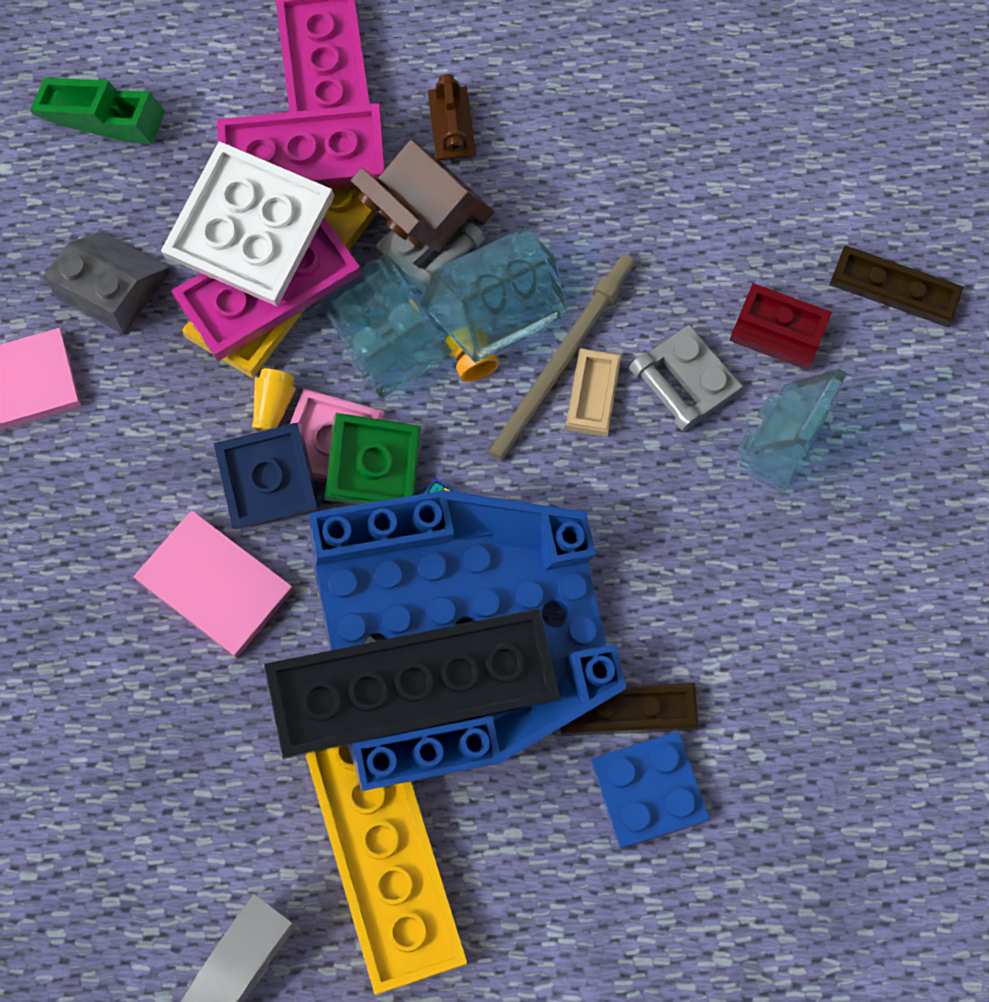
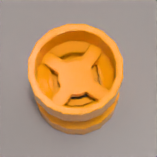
(466, 368)

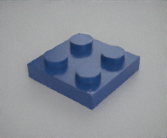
(649, 790)

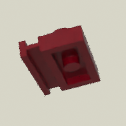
(780, 326)

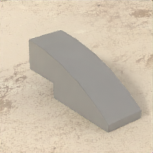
(241, 955)

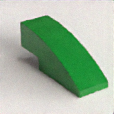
(99, 109)

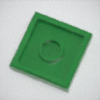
(371, 460)

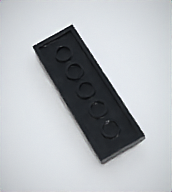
(410, 683)

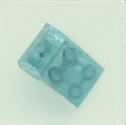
(384, 326)

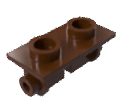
(451, 119)

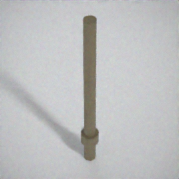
(604, 294)

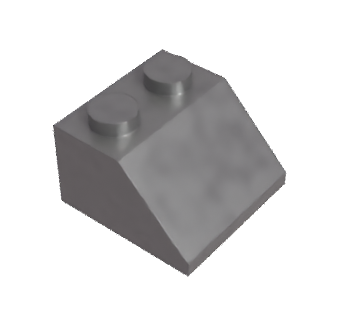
(105, 279)

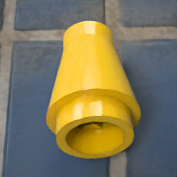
(271, 398)

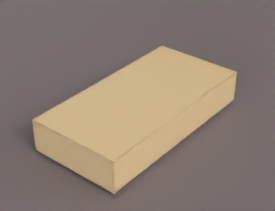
(593, 392)

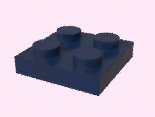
(266, 475)

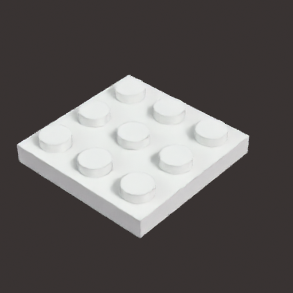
(248, 223)

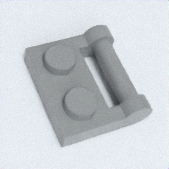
(409, 257)
(697, 372)

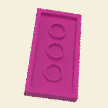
(321, 54)
(315, 143)
(233, 318)

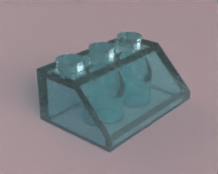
(496, 294)

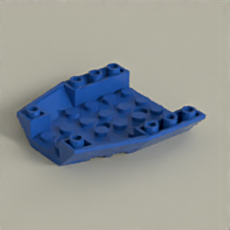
(452, 559)

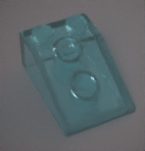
(789, 428)

